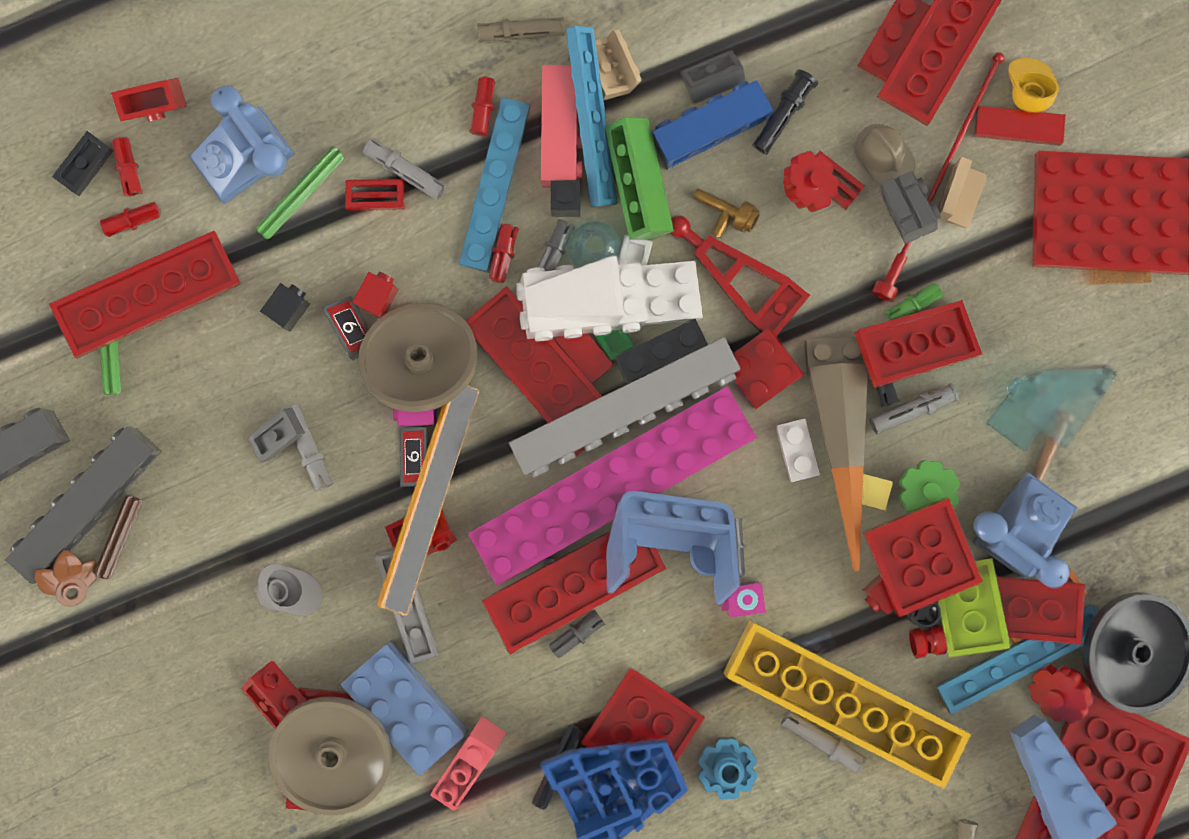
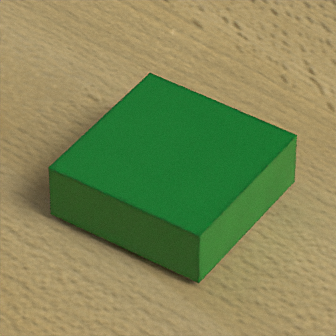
(615, 343)

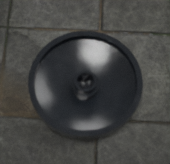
(1137, 652)

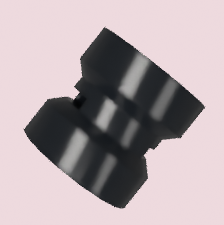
(926, 616)

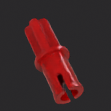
(482, 106)
(126, 167)
(130, 219)
(503, 253)

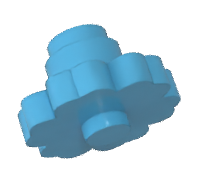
(727, 768)

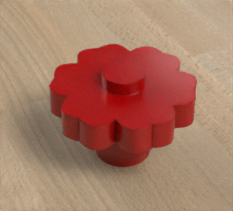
(810, 181)
(1061, 693)

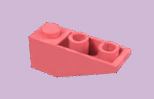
(468, 763)

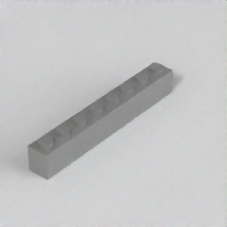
(625, 406)

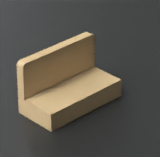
(961, 193)

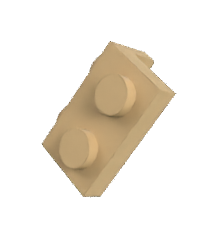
(616, 66)

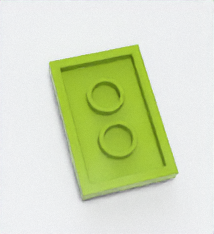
(975, 616)

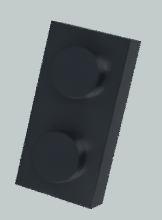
(83, 163)

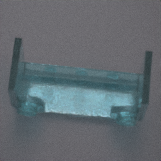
(1051, 402)

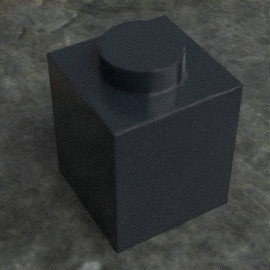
(565, 198)
(286, 306)

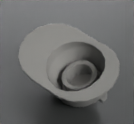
(288, 590)

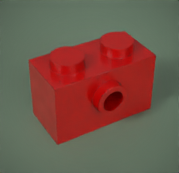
(149, 100)

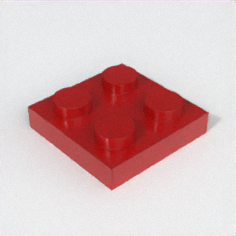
(765, 368)

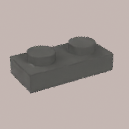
(276, 435)

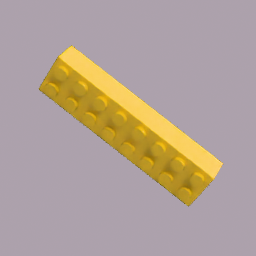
(846, 704)

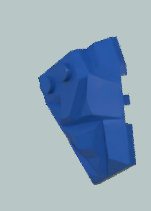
(615, 786)

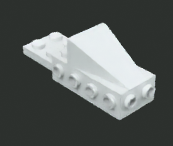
(606, 298)

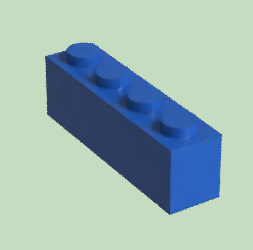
(711, 124)

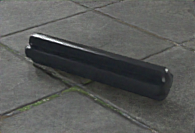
(569, 742)

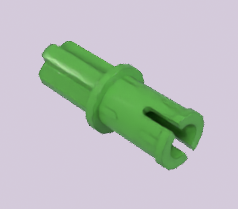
(915, 302)

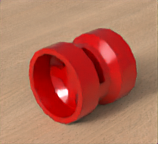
(927, 641)

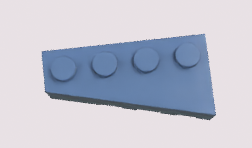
(1062, 791)

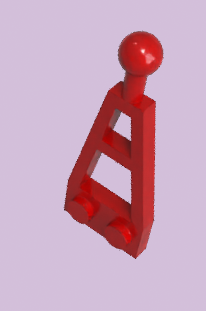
(777, 309)

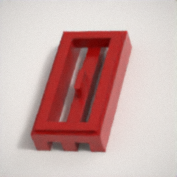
(848, 178)
(371, 183)

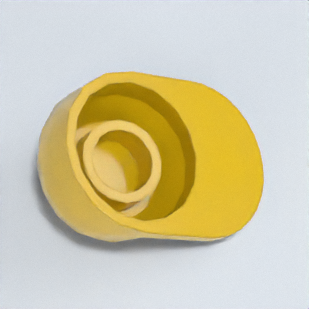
(1033, 84)

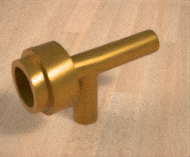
(744, 217)

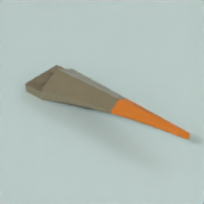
(840, 395)

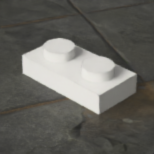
(797, 450)

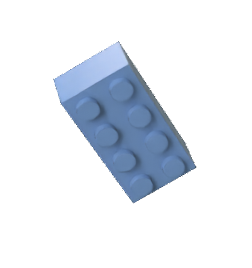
(407, 706)

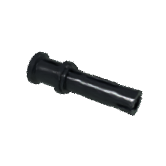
(791, 100)

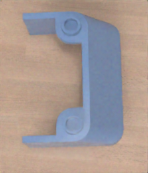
(679, 525)

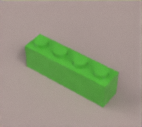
(639, 178)

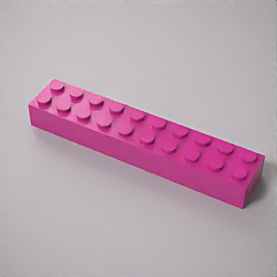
(592, 494)

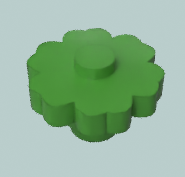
(928, 484)

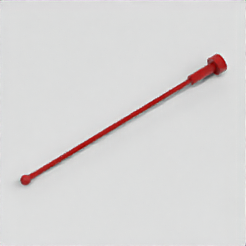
(885, 289)

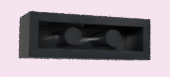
(660, 351)

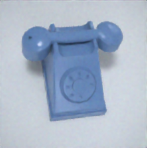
(240, 147)
(1026, 531)

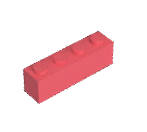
(559, 126)

